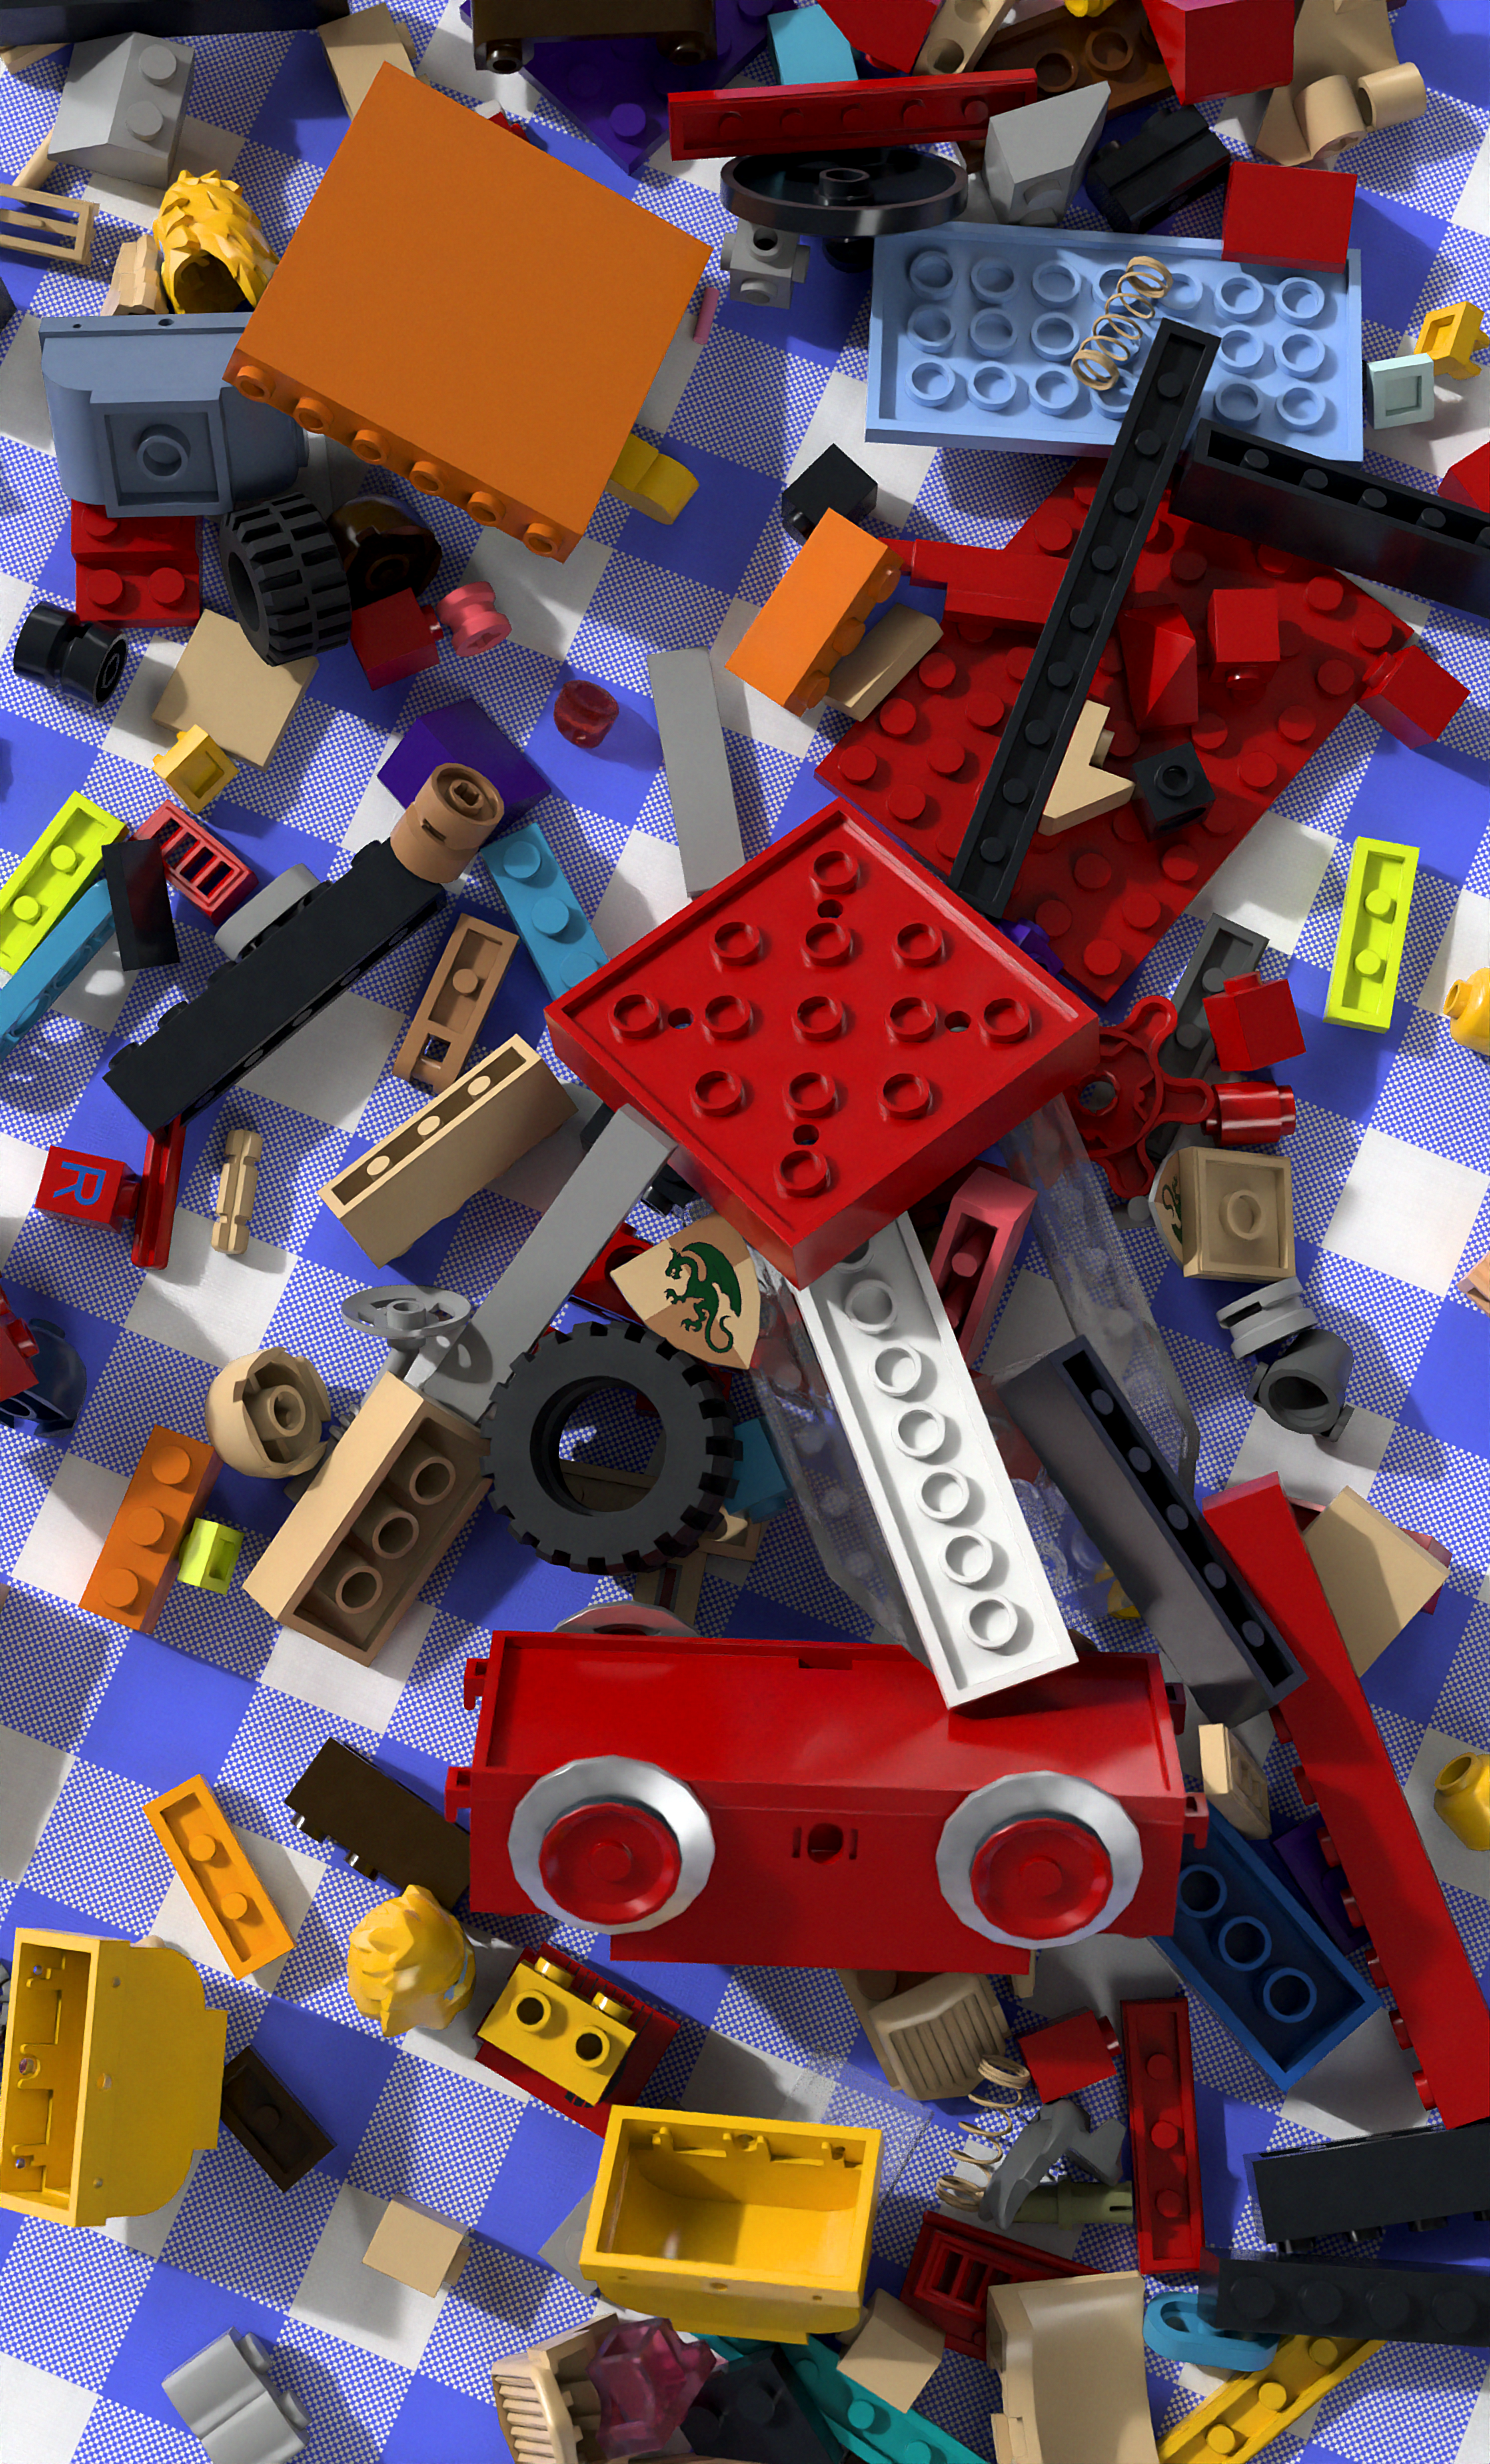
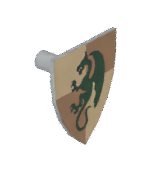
(1159, 1210)
(698, 1292)

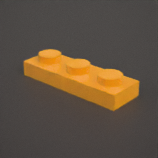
(219, 1876)

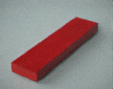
(1162, 2134)

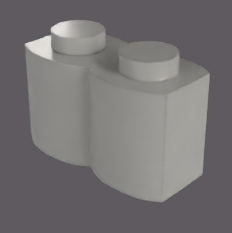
(236, 2405)

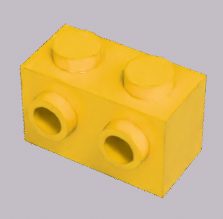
(560, 2029)

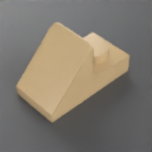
(1080, 788)

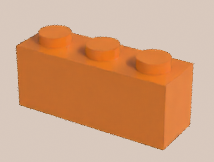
(816, 613)
(147, 1533)

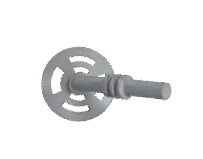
(406, 1325)

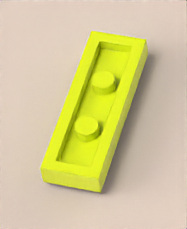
(53, 877)
(1371, 935)

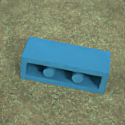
(543, 909)

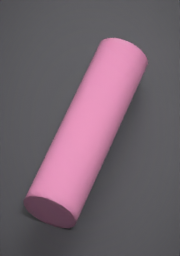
(706, 315)

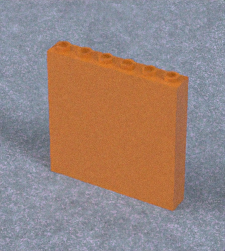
(469, 314)

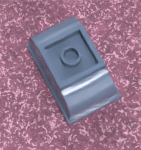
(153, 423)

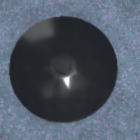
(845, 191)

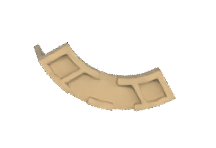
(1071, 2371)

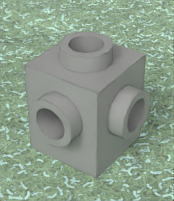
(763, 264)

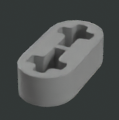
(276, 902)

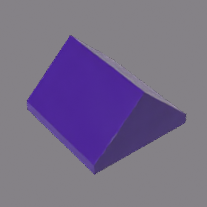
(466, 737)

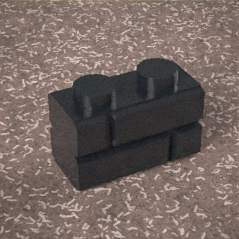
(1157, 170)

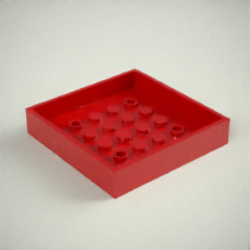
(824, 1039)

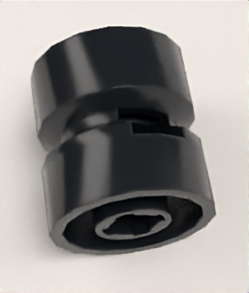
(59, 650)

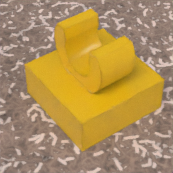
(1451, 337)
(195, 769)

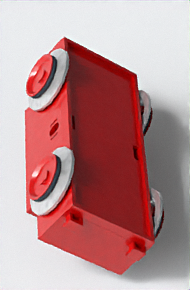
(817, 1798)

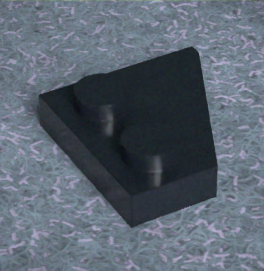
(759, 2414)

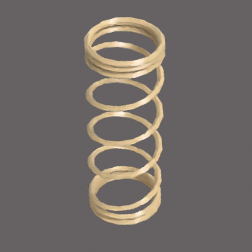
(1143, 289)
(1002, 2079)

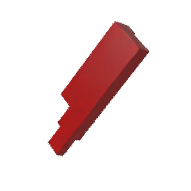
(984, 583)

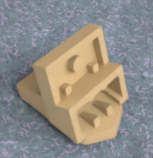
(928, 2027)
(549, 2401)

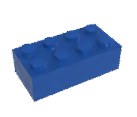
(1260, 1959)

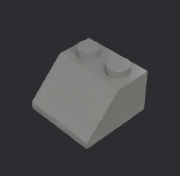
(124, 107)
(1042, 155)

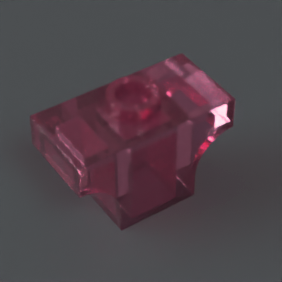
(645, 2384)

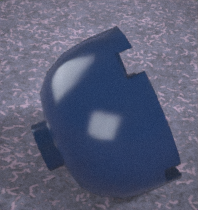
(61, 1385)

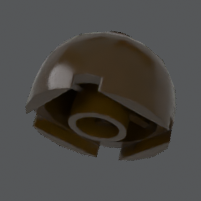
(384, 547)

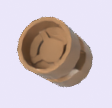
(447, 823)

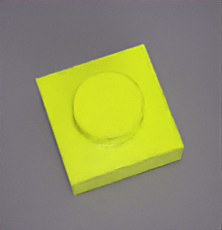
(209, 1556)

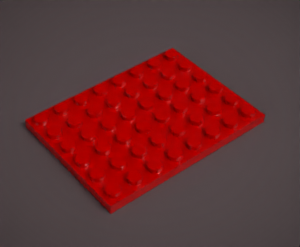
(1100, 883)

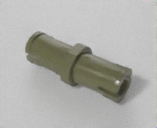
(1077, 2203)

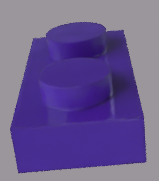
(1318, 1883)

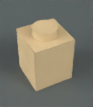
(418, 2246)
(891, 2350)

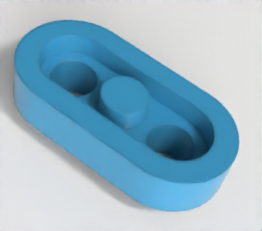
(1179, 2335)

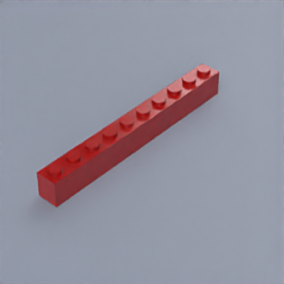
(1363, 1809)

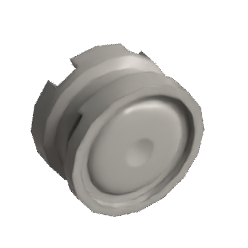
(1266, 1317)

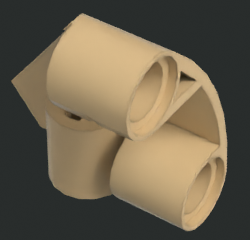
(1341, 84)

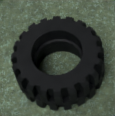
(529, 1434)

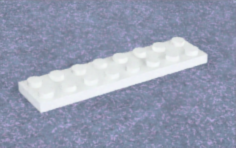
(933, 1470)

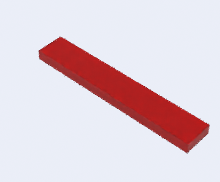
(843, 114)

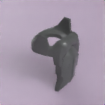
(1054, 2131)

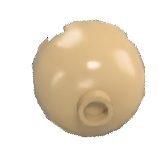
(268, 1414)

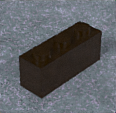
(381, 1824)

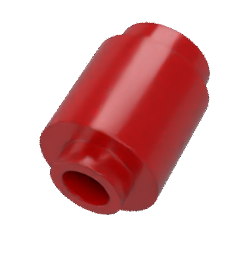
(1250, 1113)

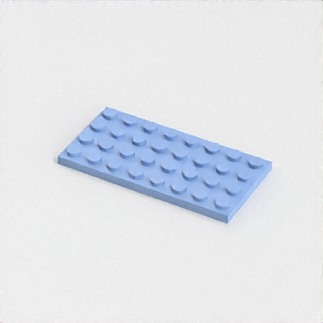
(985, 319)

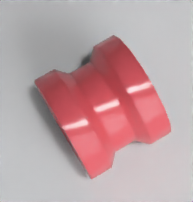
(473, 619)

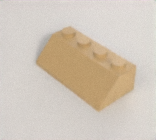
(373, 1522)

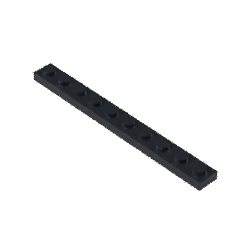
(1082, 617)

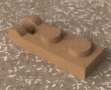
(457, 1002)

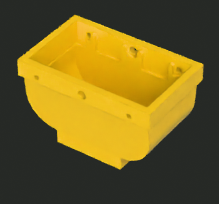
(113, 2080)
(734, 2222)

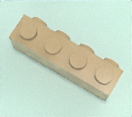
(448, 1151)

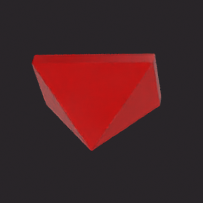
(1159, 667)

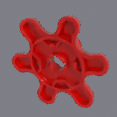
(1142, 1099)

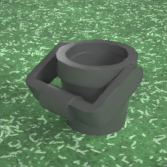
(1307, 1385)

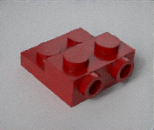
(137, 568)

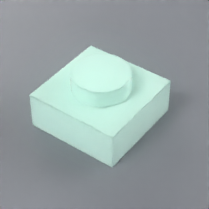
(1400, 391)

